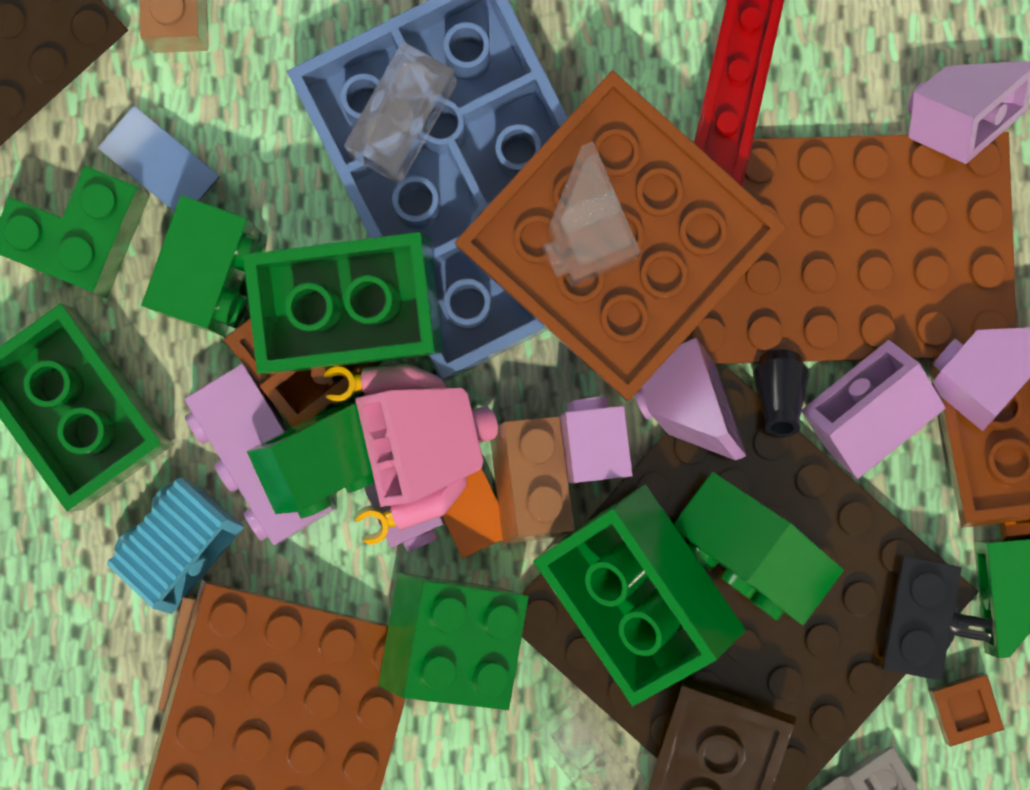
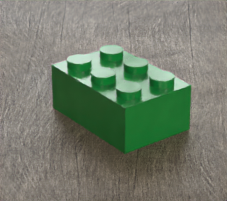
(343, 303)
(74, 409)
(640, 596)

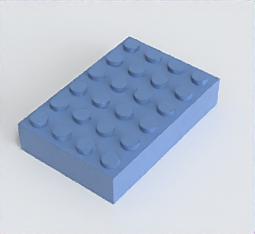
(476, 147)

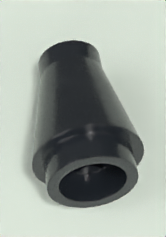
(781, 388)

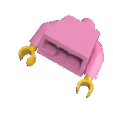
(417, 441)

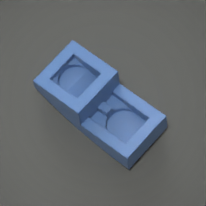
(157, 160)

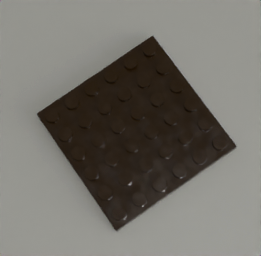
(814, 671)

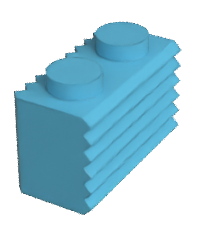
(174, 544)

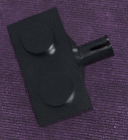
(927, 619)

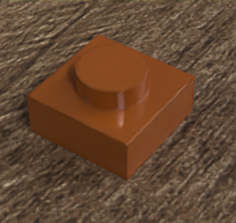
(966, 709)

